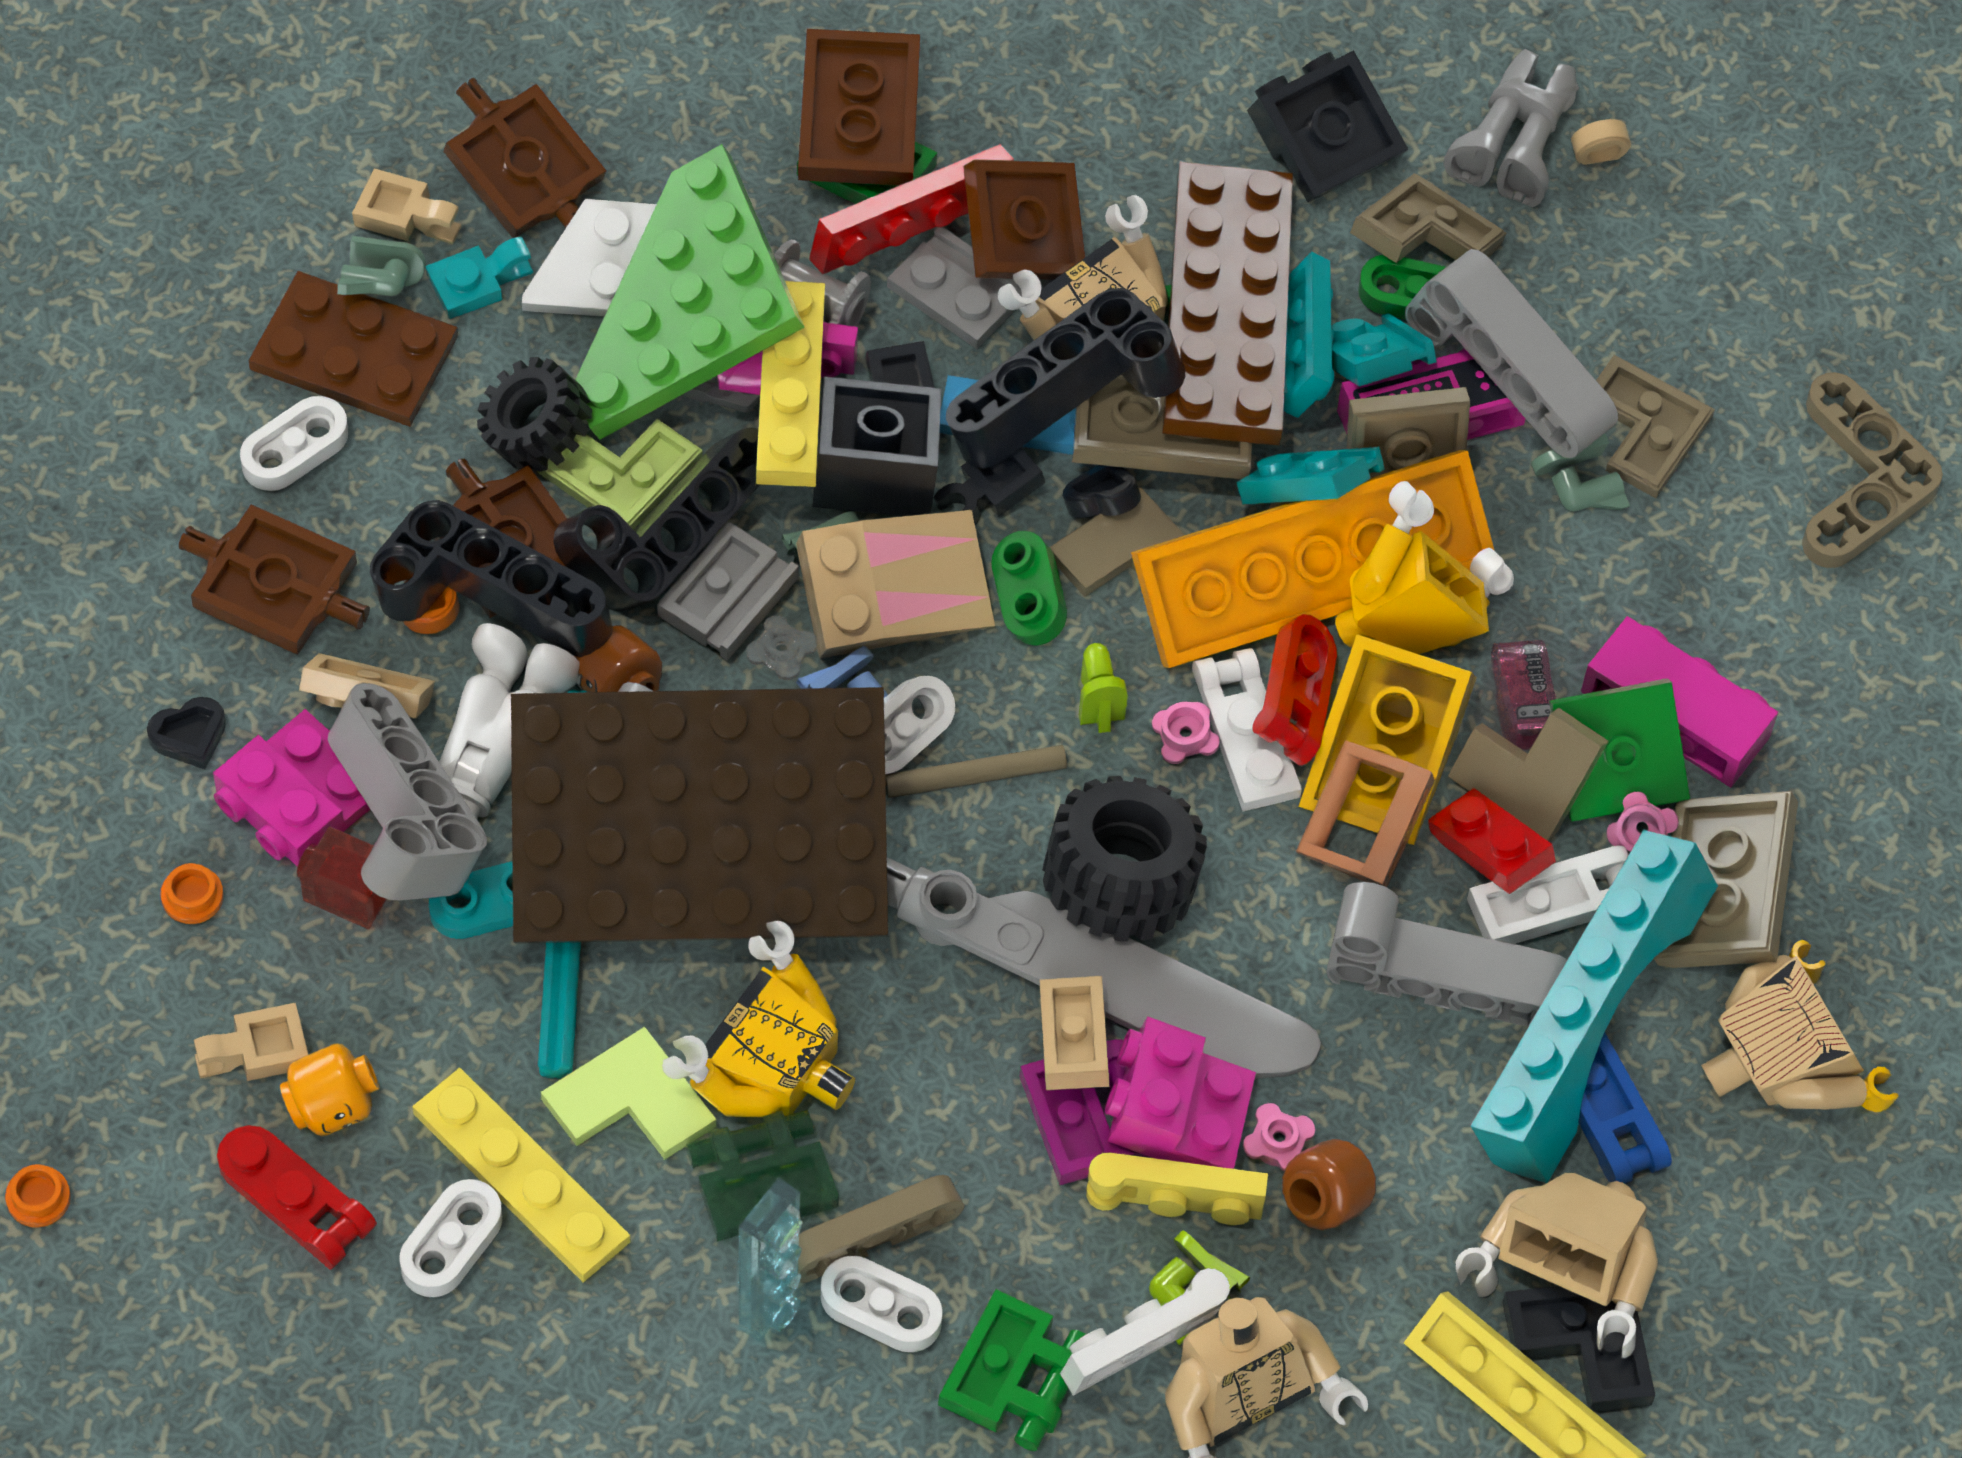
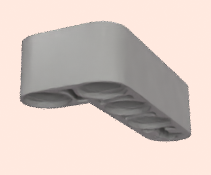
(1515, 351)
(427, 827)
(1436, 962)

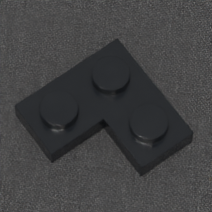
(1564, 1323)

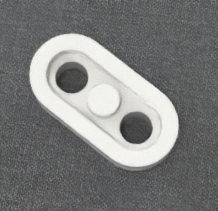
(289, 441)
(904, 731)
(447, 1239)
(885, 1300)

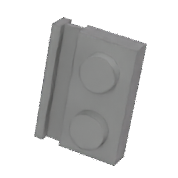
(944, 286)
(727, 590)

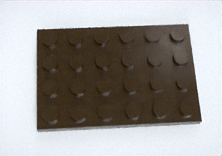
(698, 814)

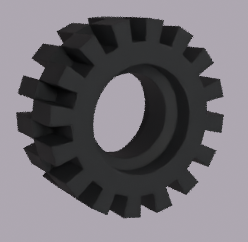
(518, 398)

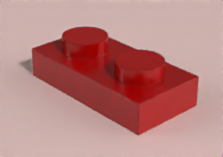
(1492, 840)

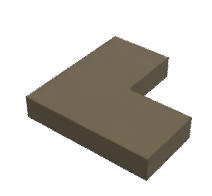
(1422, 213)
(1662, 425)
(1105, 544)
(1536, 784)

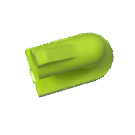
(1103, 694)
(1172, 1279)

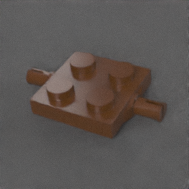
(522, 158)
(512, 505)
(273, 579)

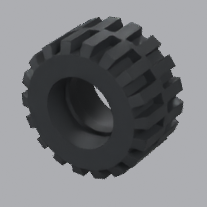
(1119, 893)

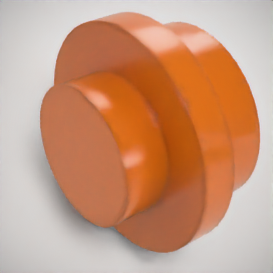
(192, 894)
(37, 1196)

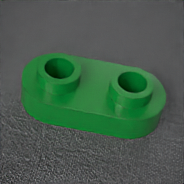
(1405, 276)
(1029, 582)

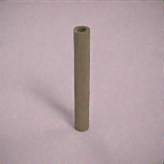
(976, 771)

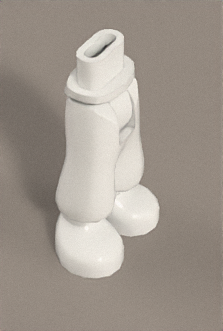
(480, 739)

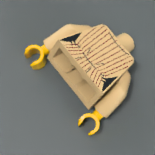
(1791, 1042)

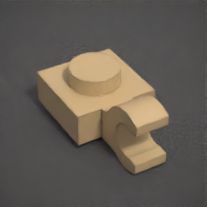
(399, 204)
(262, 1042)

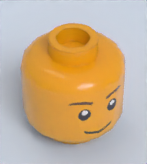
(329, 1089)

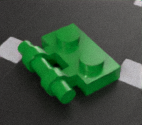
(996, 1363)

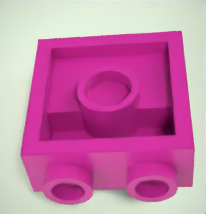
(289, 788)
(1177, 1098)

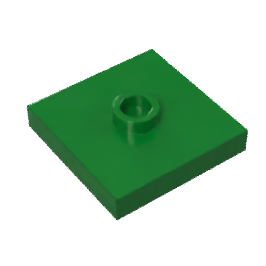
(1641, 750)

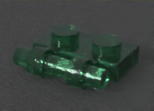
(739, 1186)

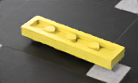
(792, 396)
(521, 1174)
(1512, 1386)

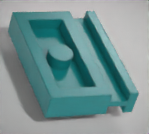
(1377, 352)
(1309, 475)

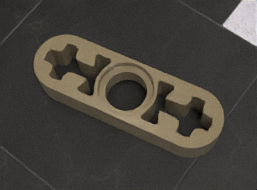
(884, 1220)

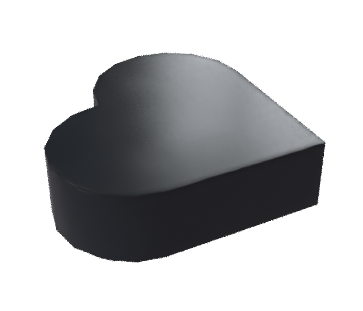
(1102, 491)
(188, 732)

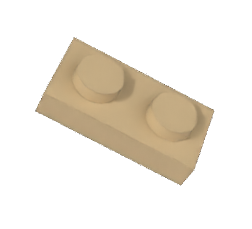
(335, 677)
(1074, 1033)

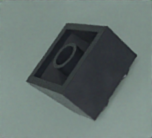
(877, 447)

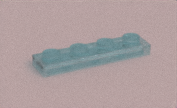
(770, 1262)

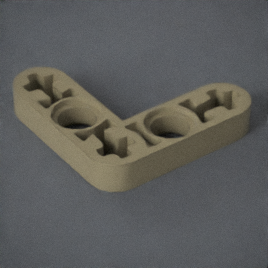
(1884, 482)

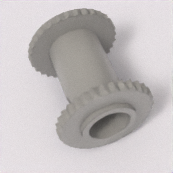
(842, 301)

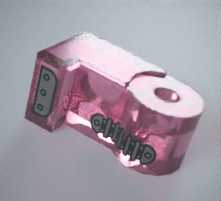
(1522, 688)

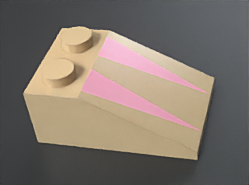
(893, 581)

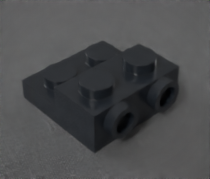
(1326, 124)

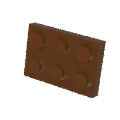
(859, 107)
(353, 349)

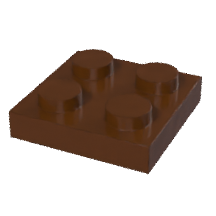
(1023, 217)

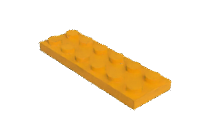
(1293, 559)

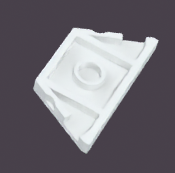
(588, 259)

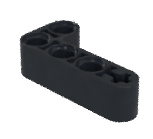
(1061, 370)
(677, 512)
(565, 612)

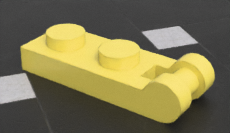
(1175, 1187)

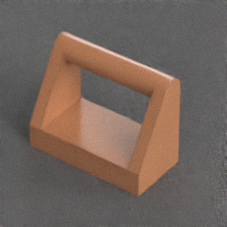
(1396, 827)

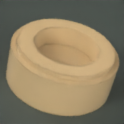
(1601, 141)

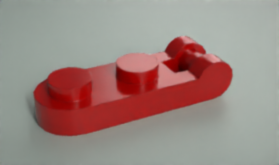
(1298, 688)
(291, 1192)

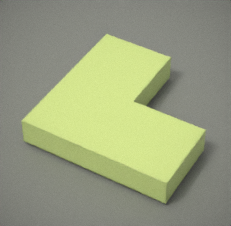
(630, 482)
(632, 1082)

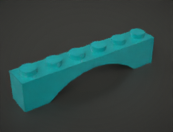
(1541, 1090)

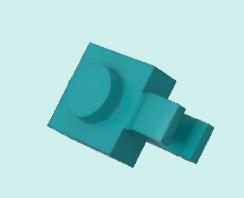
(472, 281)

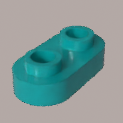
(488, 907)

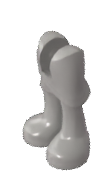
(1522, 169)

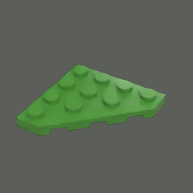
(691, 299)

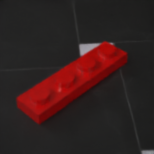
(895, 215)

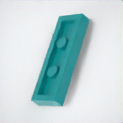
(1308, 335)

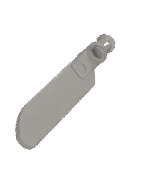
(1038, 943)

